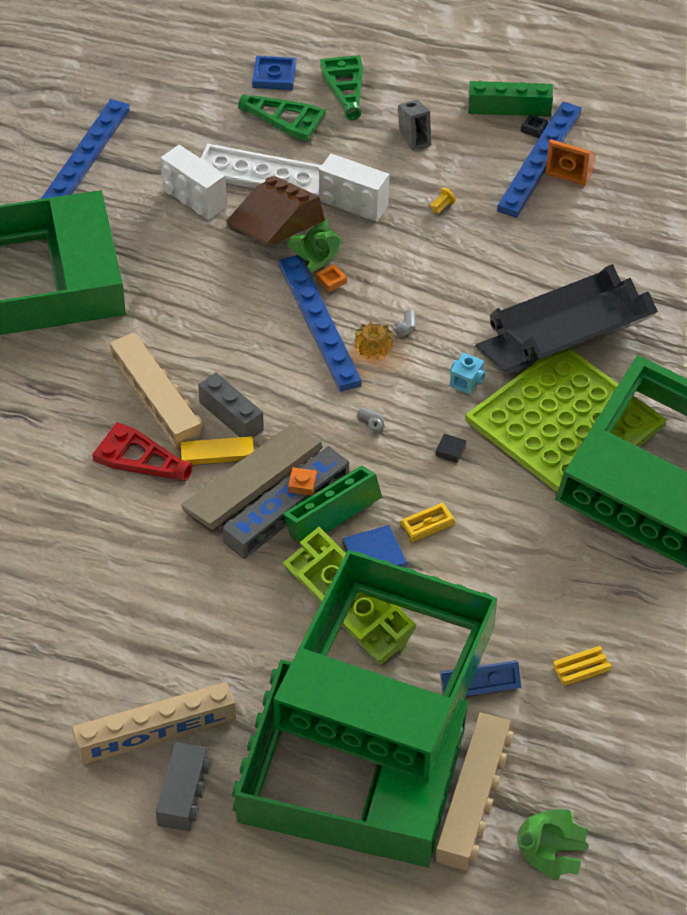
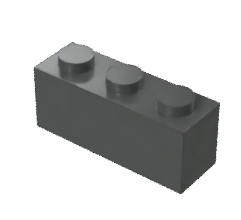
(230, 406)
(183, 786)

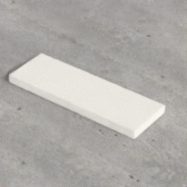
(252, 168)

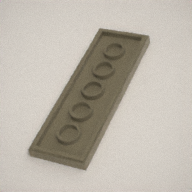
(251, 476)

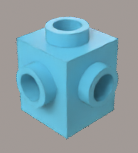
(467, 373)

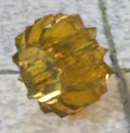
(373, 339)

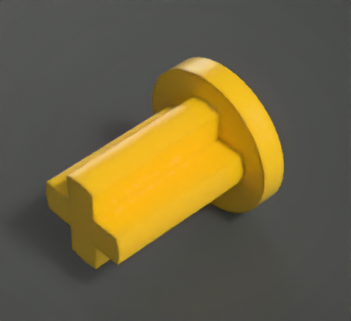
(446, 197)

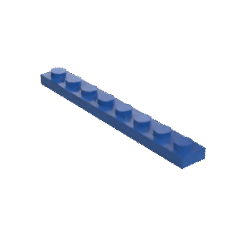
(88, 149)
(535, 164)
(320, 323)

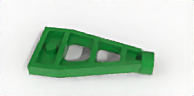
(340, 67)
(302, 128)

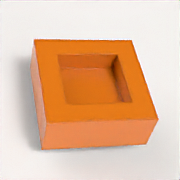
(331, 278)
(302, 481)

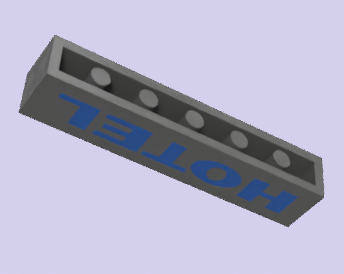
(266, 518)

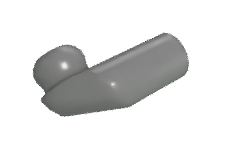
(407, 326)
(374, 419)

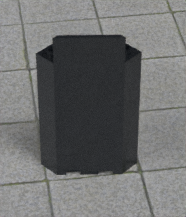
(564, 320)

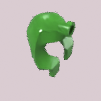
(319, 246)
(542, 837)

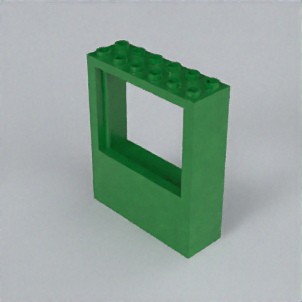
(80, 257)
(626, 484)
(368, 711)
(399, 812)

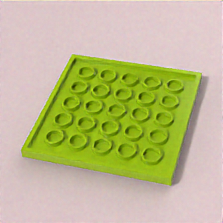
(551, 409)

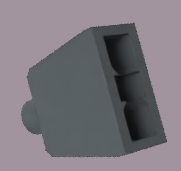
(413, 117)

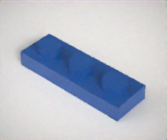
(489, 678)

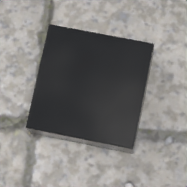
(534, 126)
(450, 448)

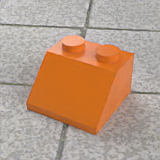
(569, 162)

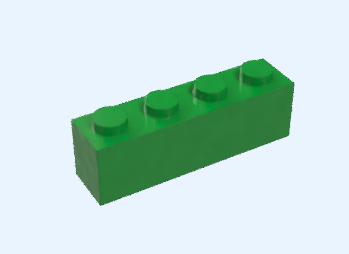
(510, 98)
(333, 503)

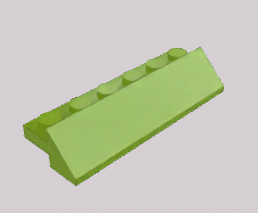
(373, 623)

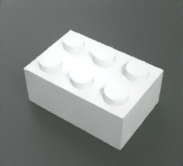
(193, 182)
(353, 187)

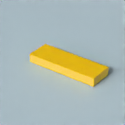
(216, 450)

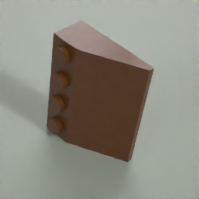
(276, 211)

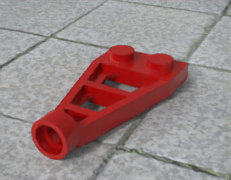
(119, 440)

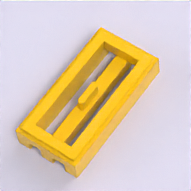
(429, 525)
(579, 662)

